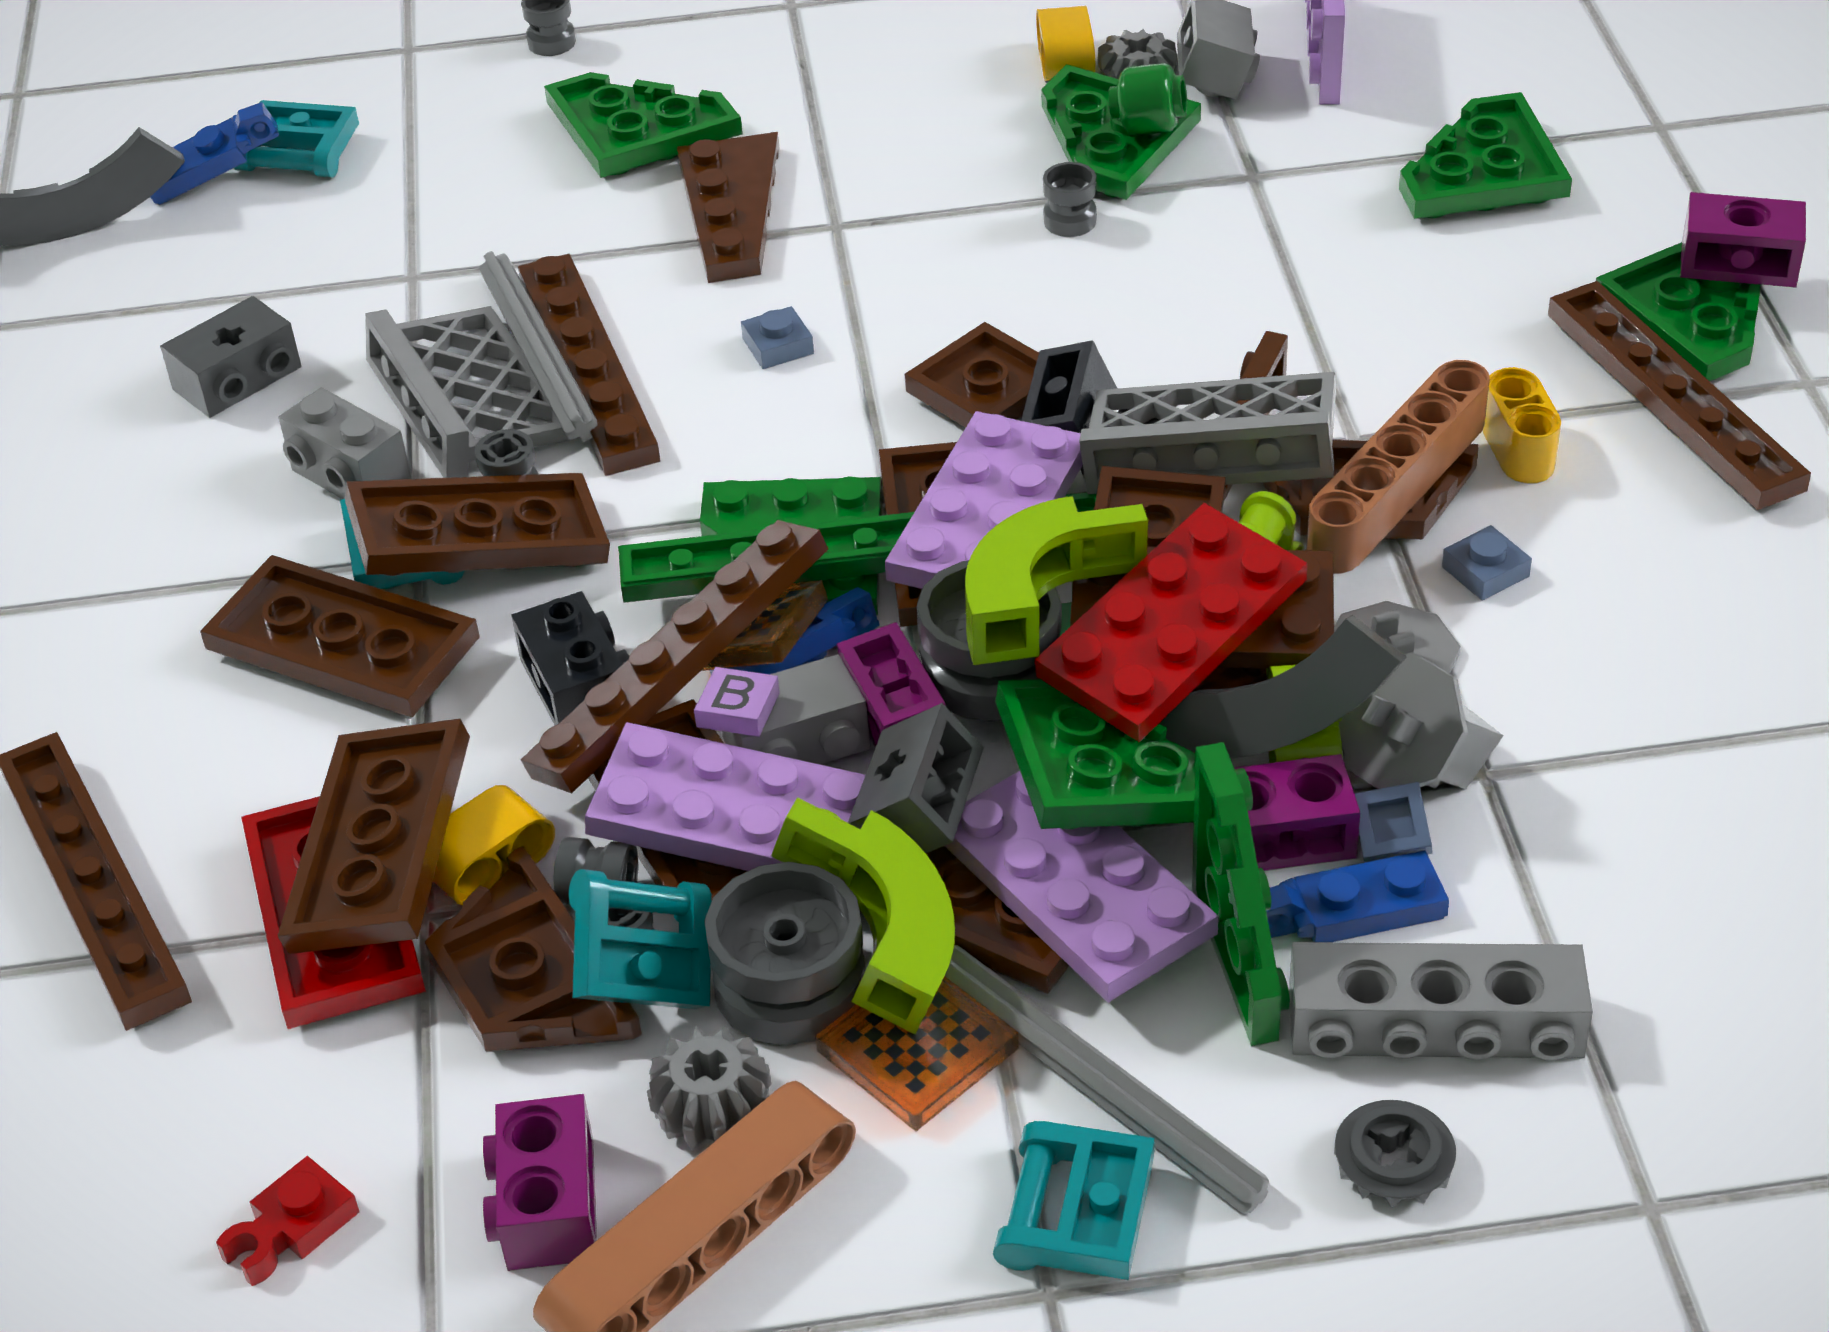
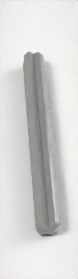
(538, 347)
(1113, 1087)

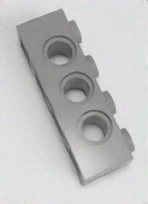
(1439, 1000)

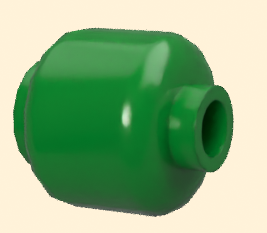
(1148, 99)

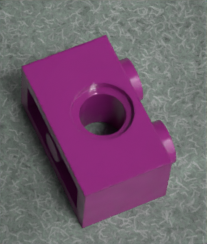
(1743, 239)

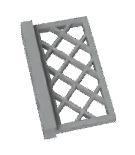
(426, 396)
(1235, 445)

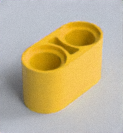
(1064, 39)
(1522, 425)
(484, 835)

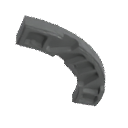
(91, 200)
(1291, 704)

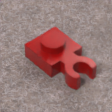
(291, 1213)

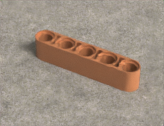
(1399, 464)
(699, 1217)

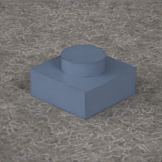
(777, 337)
(1486, 562)
(1392, 822)

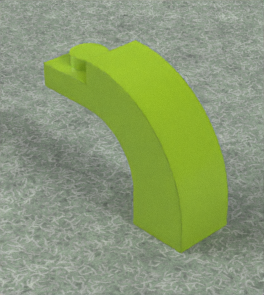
(1035, 554)
(896, 894)

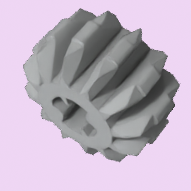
(706, 1085)

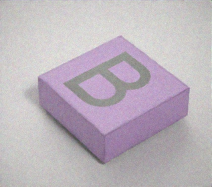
(737, 701)

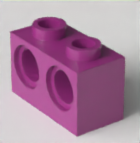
(888, 677)
(1303, 812)
(546, 1166)

